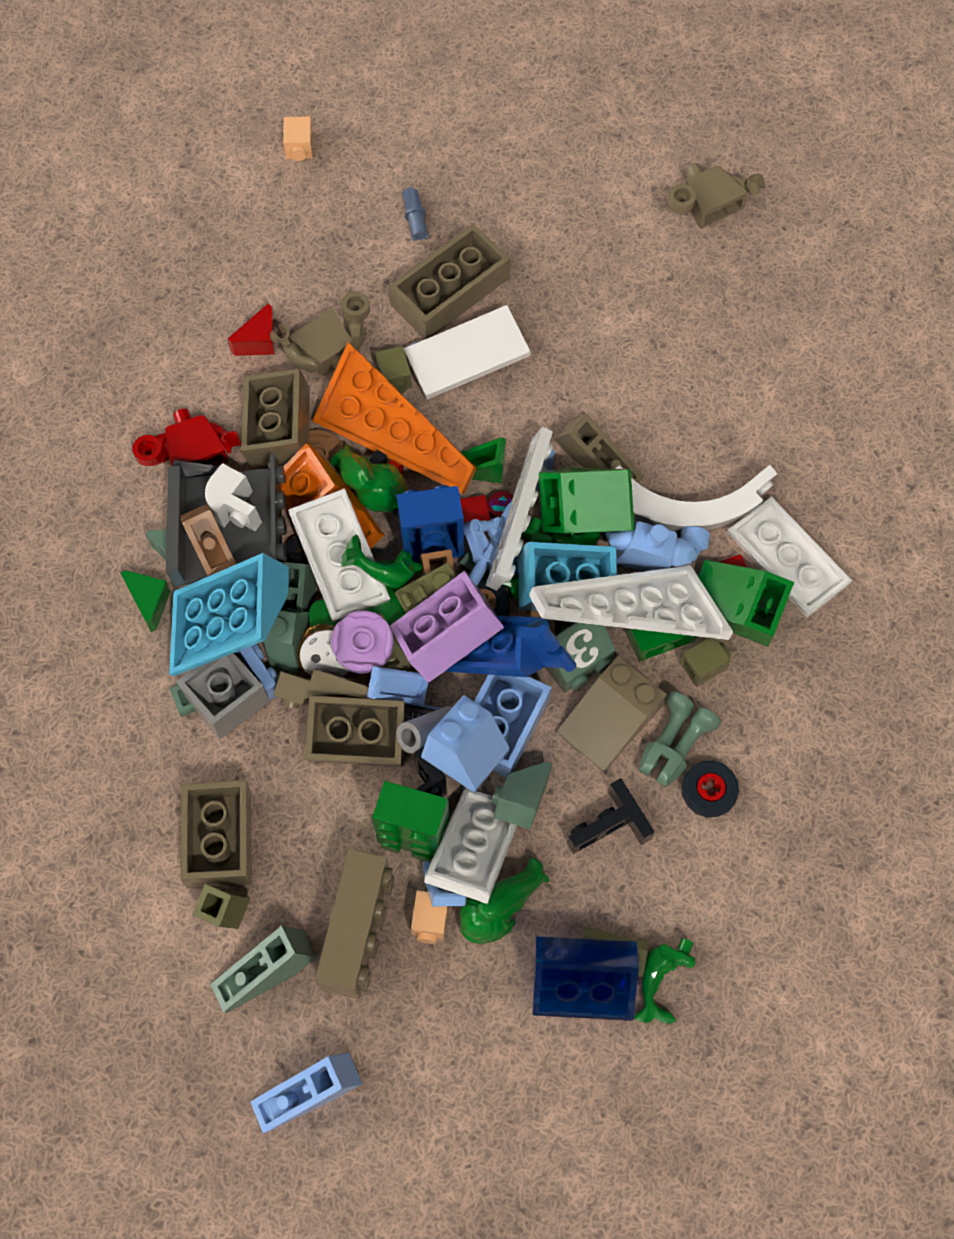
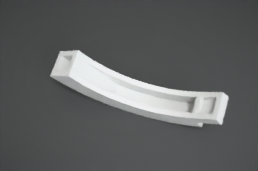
(710, 514)

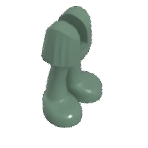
(680, 709)

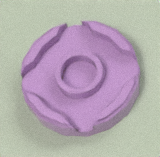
(362, 641)

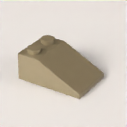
(612, 713)

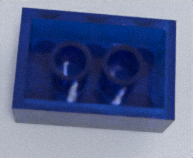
(585, 978)

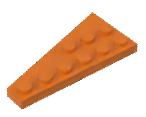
(378, 416)

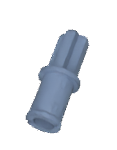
(415, 214)

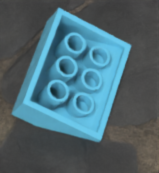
(226, 612)

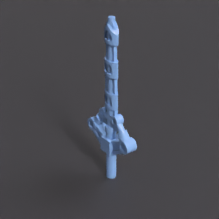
(485, 551)

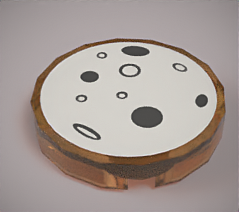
(316, 651)

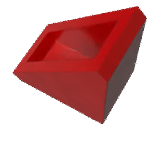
(254, 335)

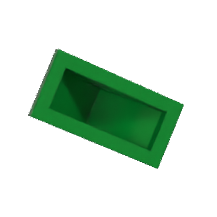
(489, 460)
(149, 595)

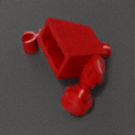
(186, 440)

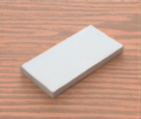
(467, 352)
(324, 532)
(789, 552)
(471, 848)

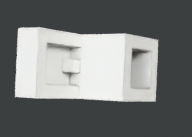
(227, 496)

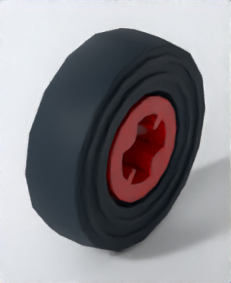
(722, 779)

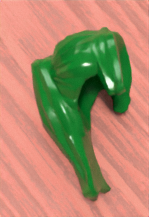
(373, 483)
(492, 921)

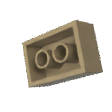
(274, 416)
(354, 731)
(216, 834)

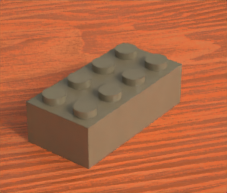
(449, 281)
(353, 924)

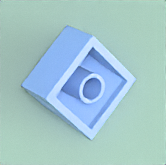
(466, 744)

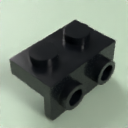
(433, 778)

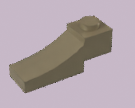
(296, 689)

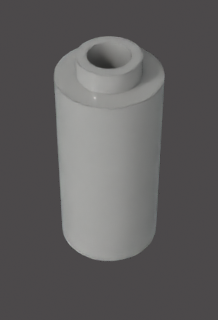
(414, 732)

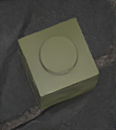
(394, 367)
(705, 660)
(221, 906)

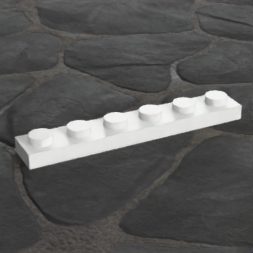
(518, 517)

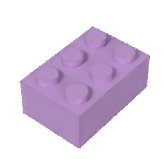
(446, 627)

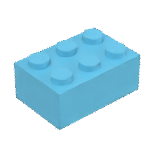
(560, 563)

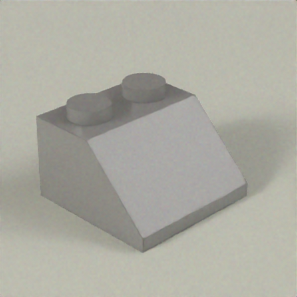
(223, 693)

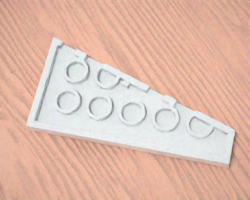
(647, 600)

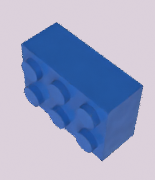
(431, 521)

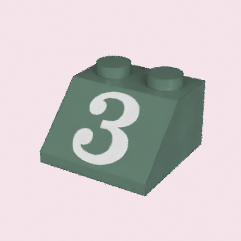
(589, 648)

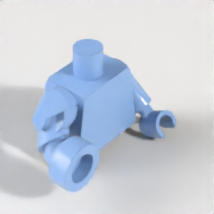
(657, 547)

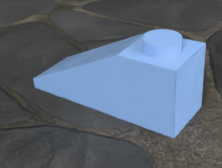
(306, 1091)

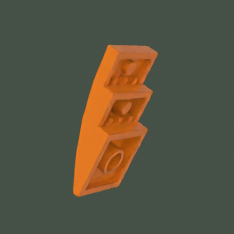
(312, 478)

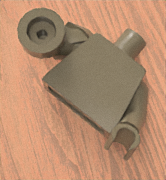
(712, 193)
(323, 340)

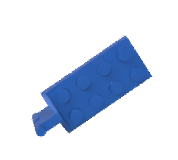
(517, 650)

